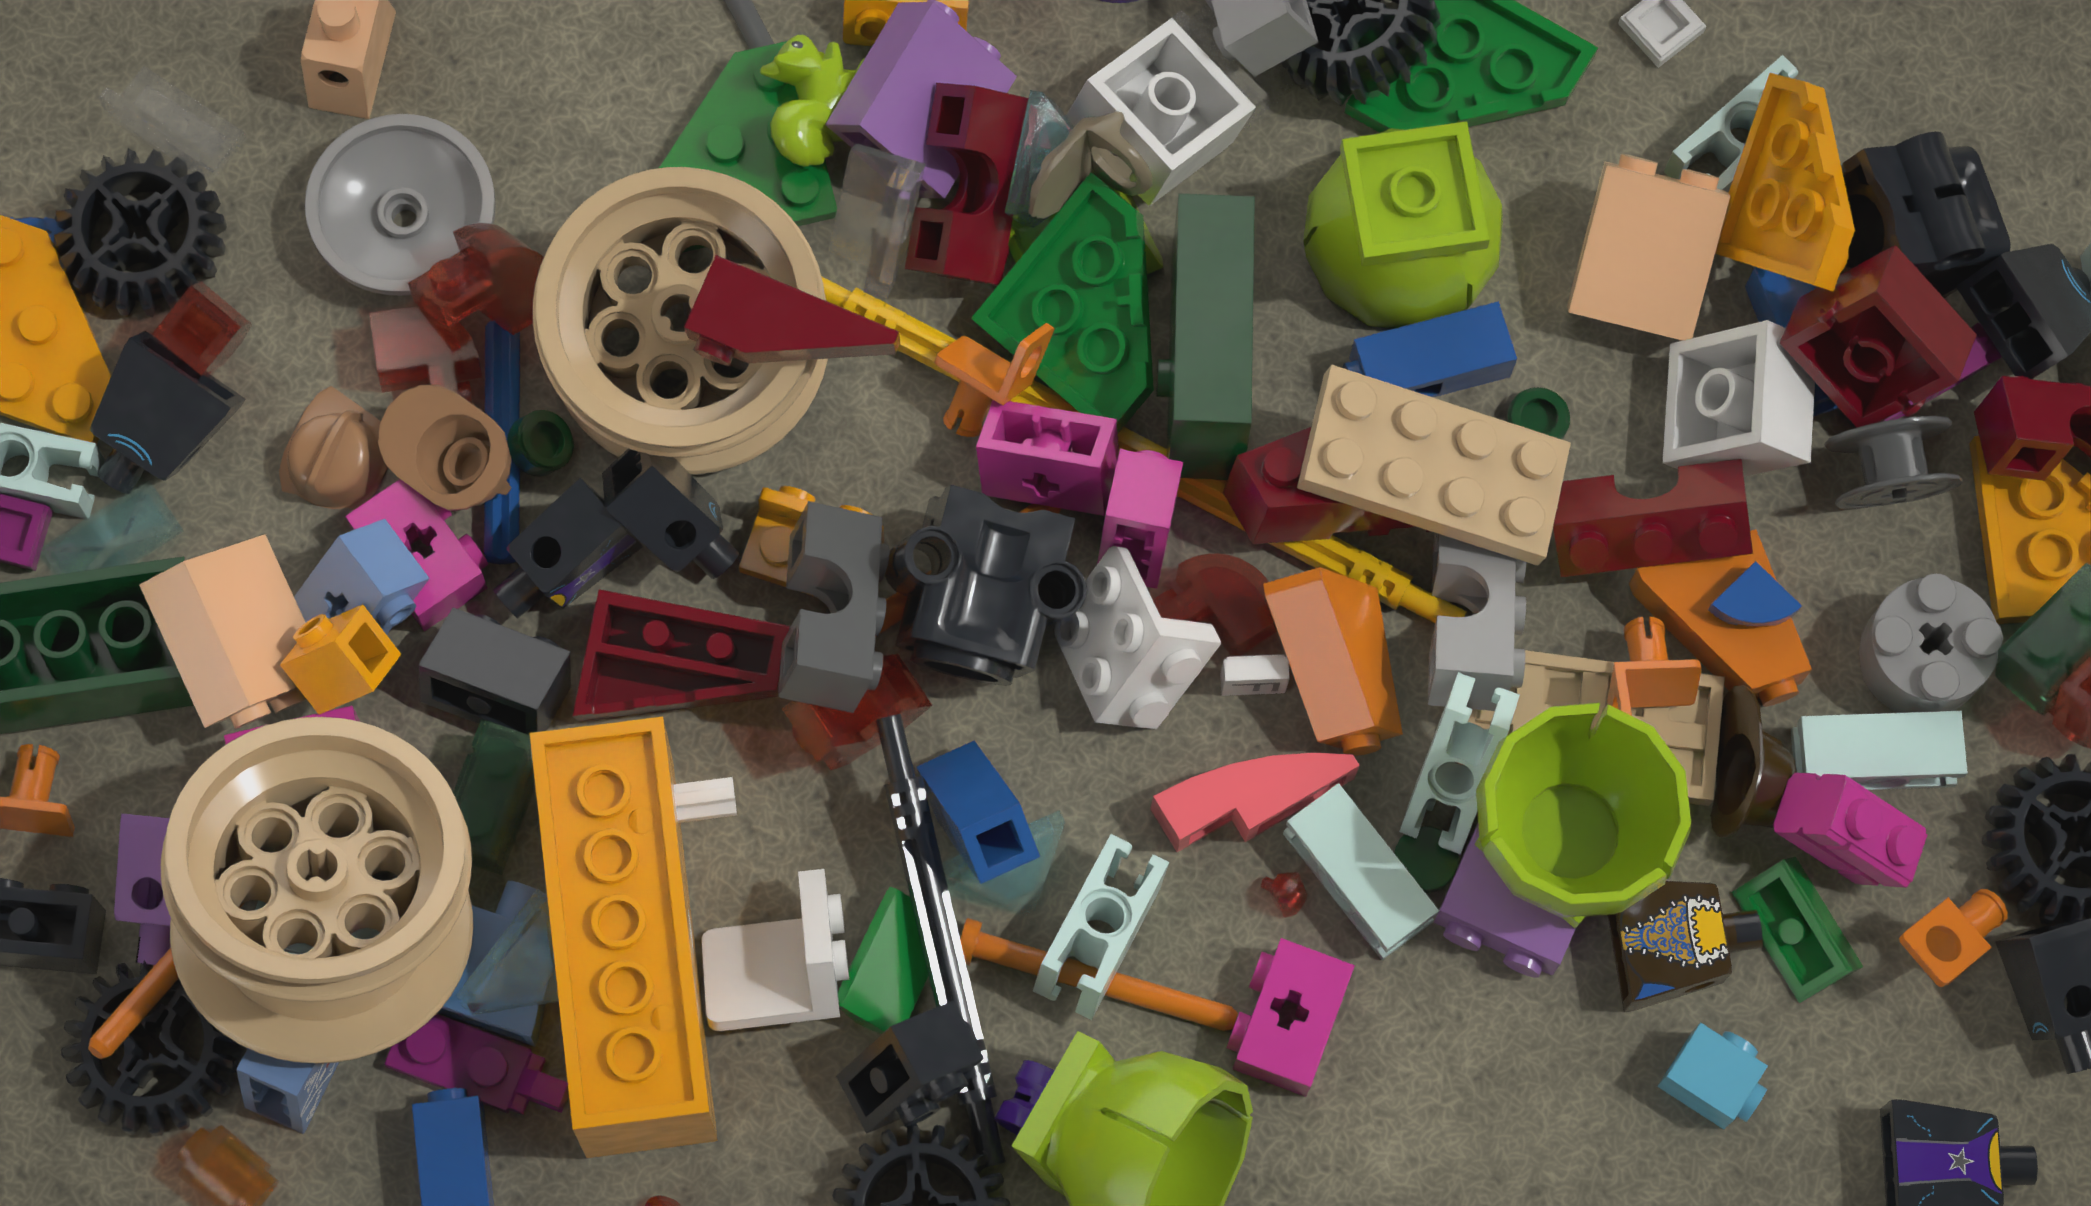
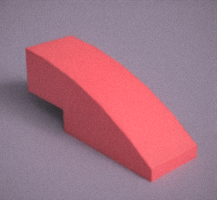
(1249, 794)

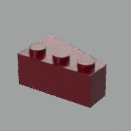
(1274, 510)
(673, 657)

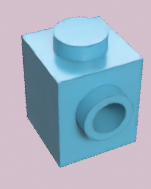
(1716, 1076)

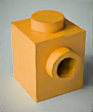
(339, 658)

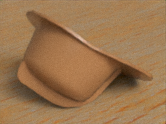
(445, 448)
(333, 454)

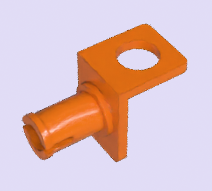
(988, 377)
(1649, 675)
(28, 803)
(1953, 937)

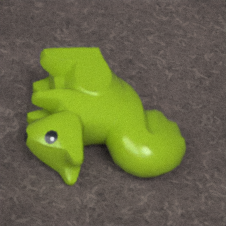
(820, 83)

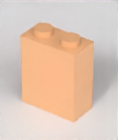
(1648, 248)
(229, 630)

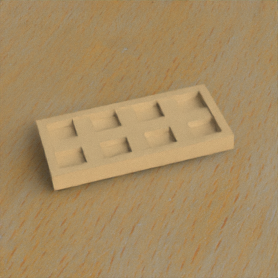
(1434, 465)
(1568, 680)

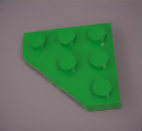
(1487, 67)
(735, 139)
(1092, 287)

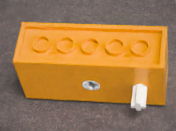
(625, 933)

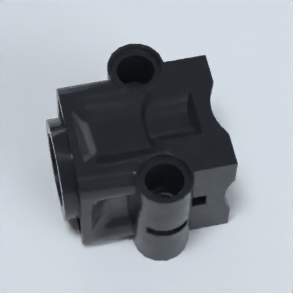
(1926, 203)
(982, 602)

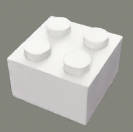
(1173, 103)
(1738, 400)

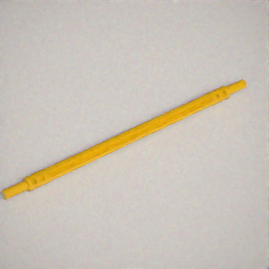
(1333, 554)

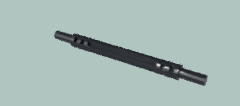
(937, 922)

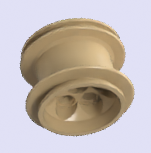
(578, 304)
(272, 825)

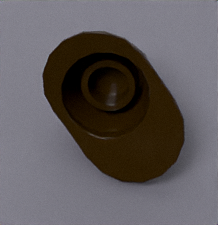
(1749, 767)

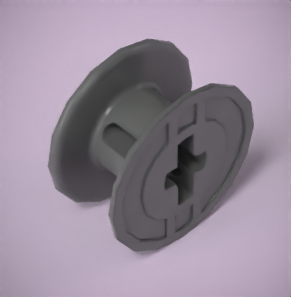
(1893, 462)

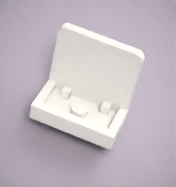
(1124, 653)
(779, 967)

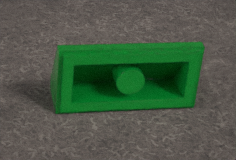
(1798, 929)
(887, 967)

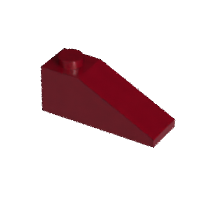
(769, 321)

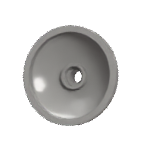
(387, 169)

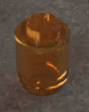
(225, 1169)

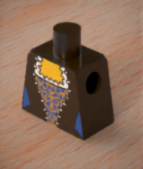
(1677, 943)

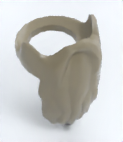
(1084, 152)

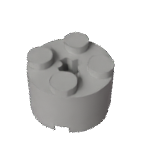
(1949, 618)

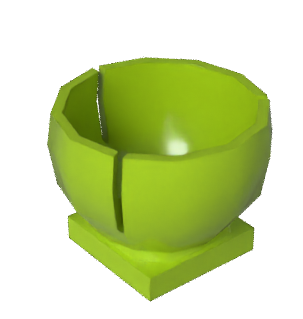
(1404, 226)
(1583, 813)
(1137, 1129)

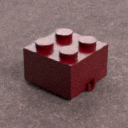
(1879, 339)

